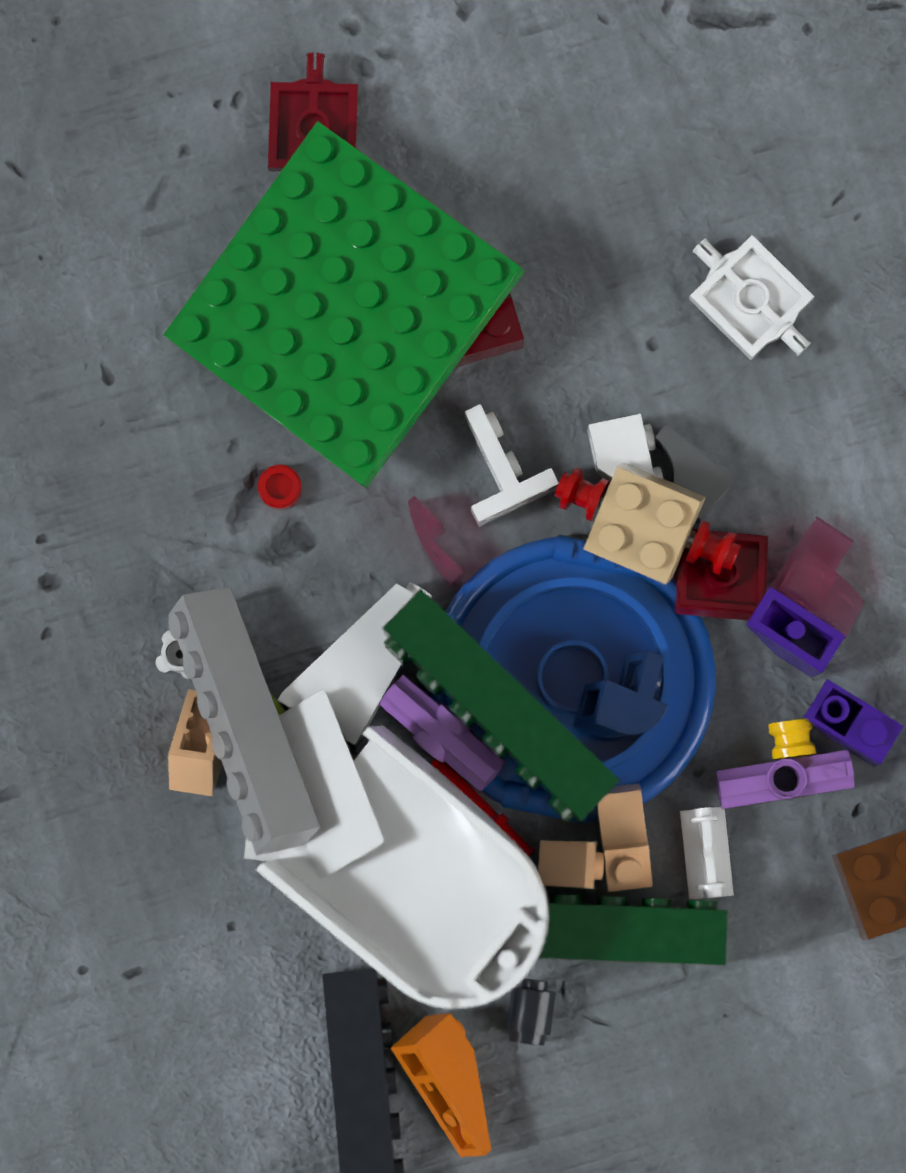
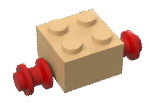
(645, 522)

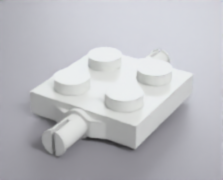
(751, 297)

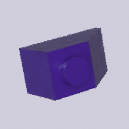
(794, 633)

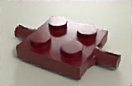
(302, 103)

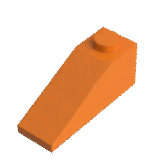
(447, 1078)

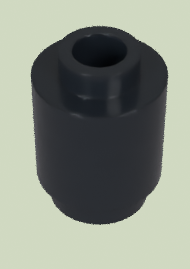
(530, 1012)

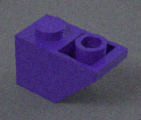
(853, 723)

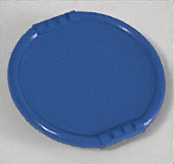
(570, 621)

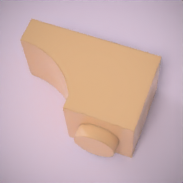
(191, 754)
(624, 839)

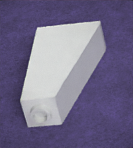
(355, 668)

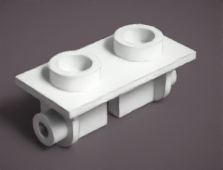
(706, 853)

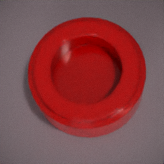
(279, 487)

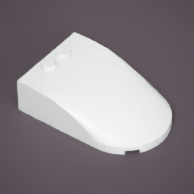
(442, 903)

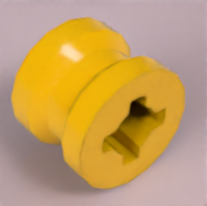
(791, 739)

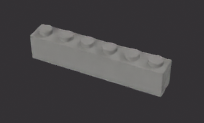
(242, 721)

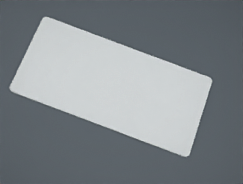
(333, 786)

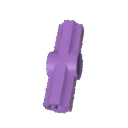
(441, 732)
(813, 776)

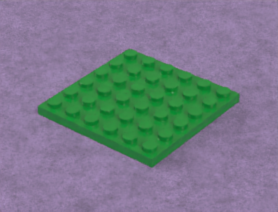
(343, 304)

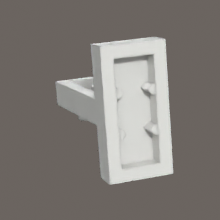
(504, 470)

